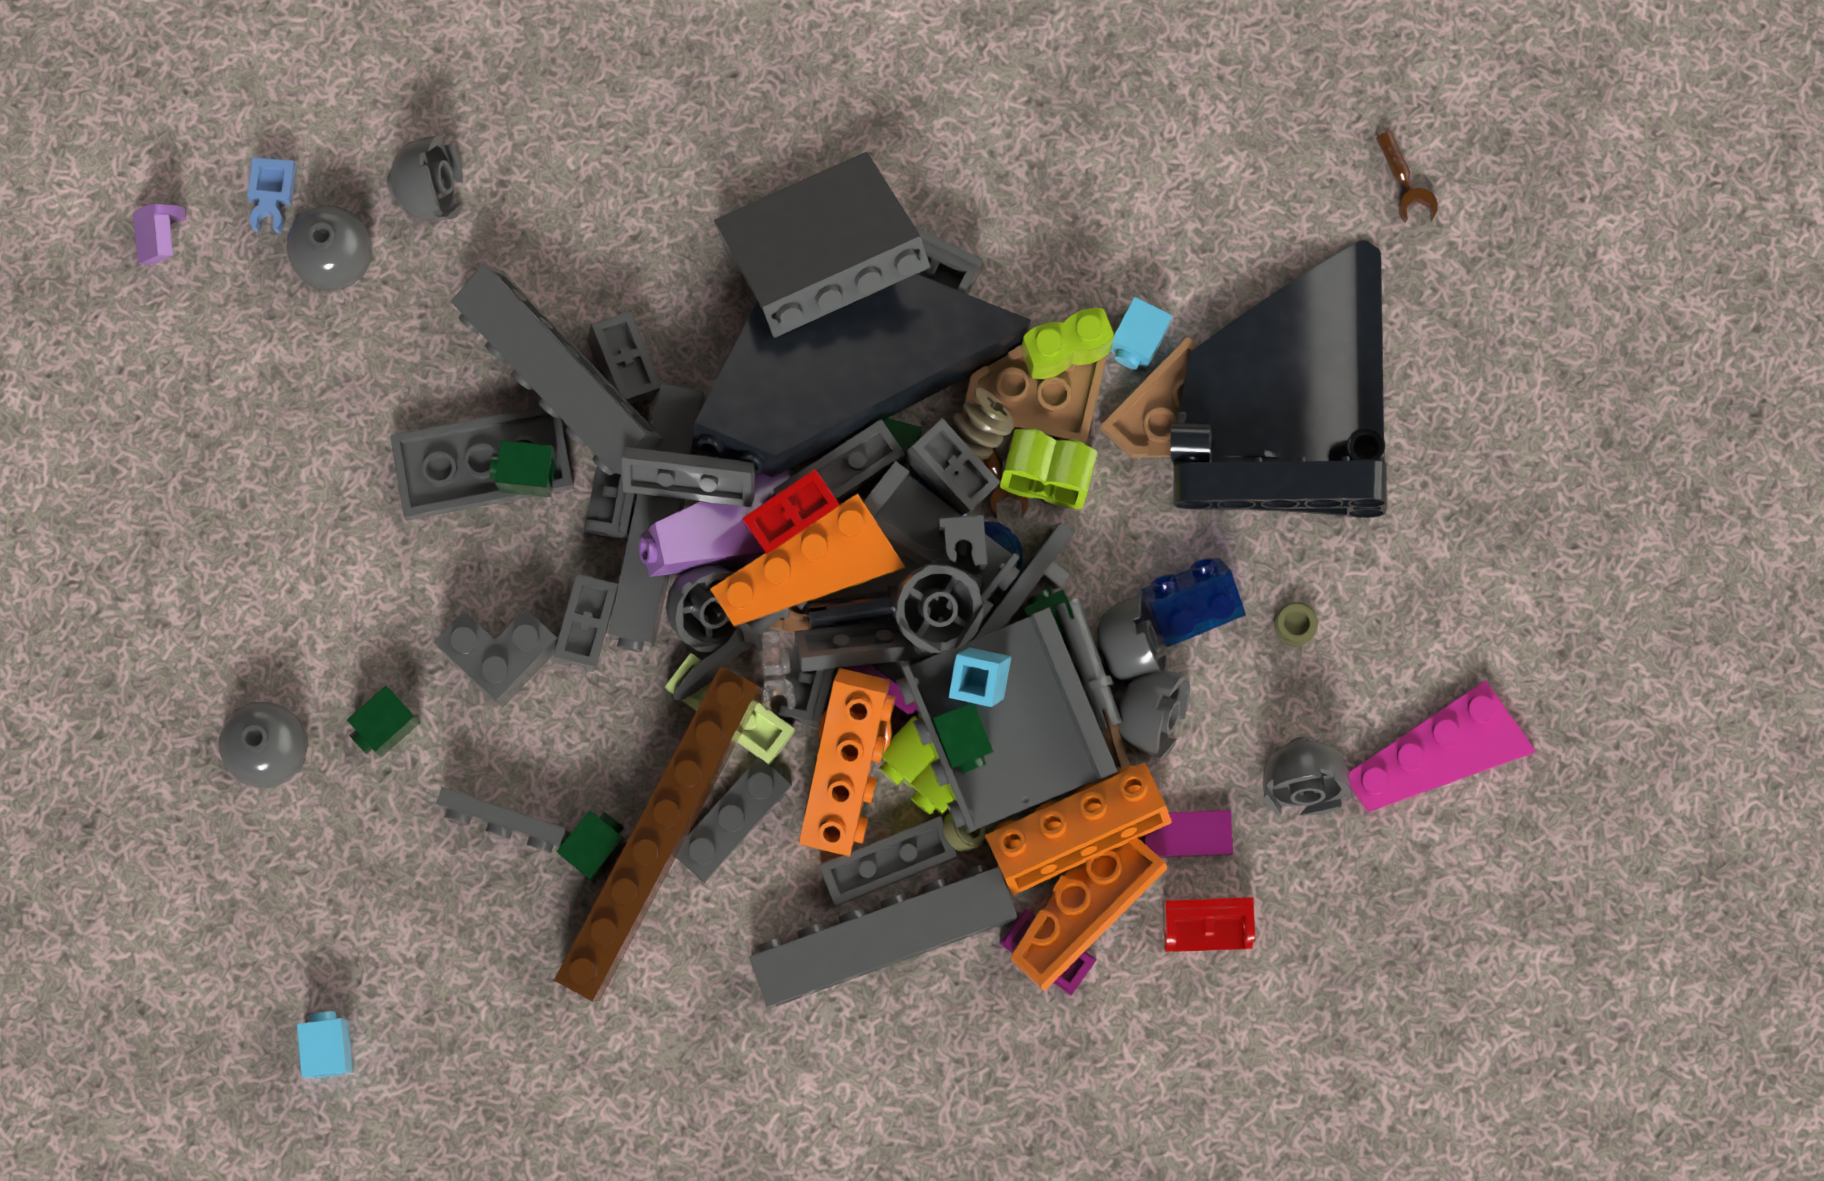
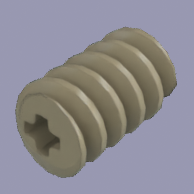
(984, 425)

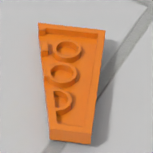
(822, 559)
(1084, 908)

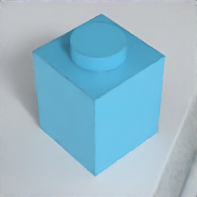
(1140, 334)
(980, 677)
(324, 1046)

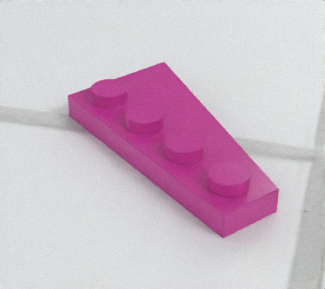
(1449, 746)

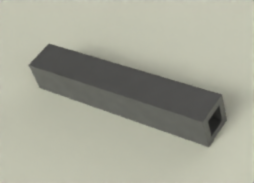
(638, 596)

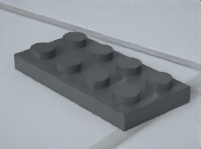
(450, 463)

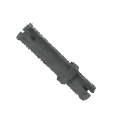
(1088, 663)

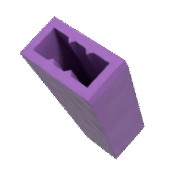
(705, 534)

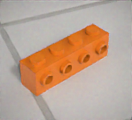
(845, 762)
(1078, 827)

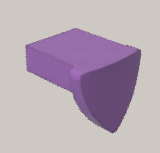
(154, 231)

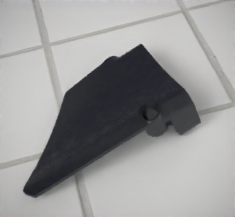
(1288, 399)

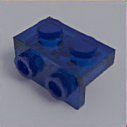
(1194, 600)

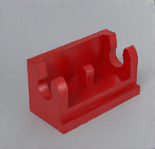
(790, 512)
(1209, 924)

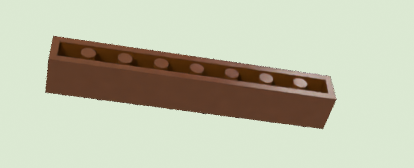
(659, 835)

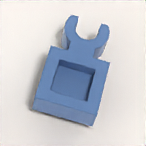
(270, 186)

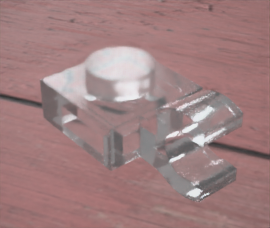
(775, 664)

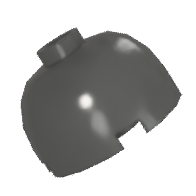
(423, 172)
(329, 248)
(938, 607)
(695, 610)
(1129, 640)
(1151, 711)
(263, 744)
(1313, 774)

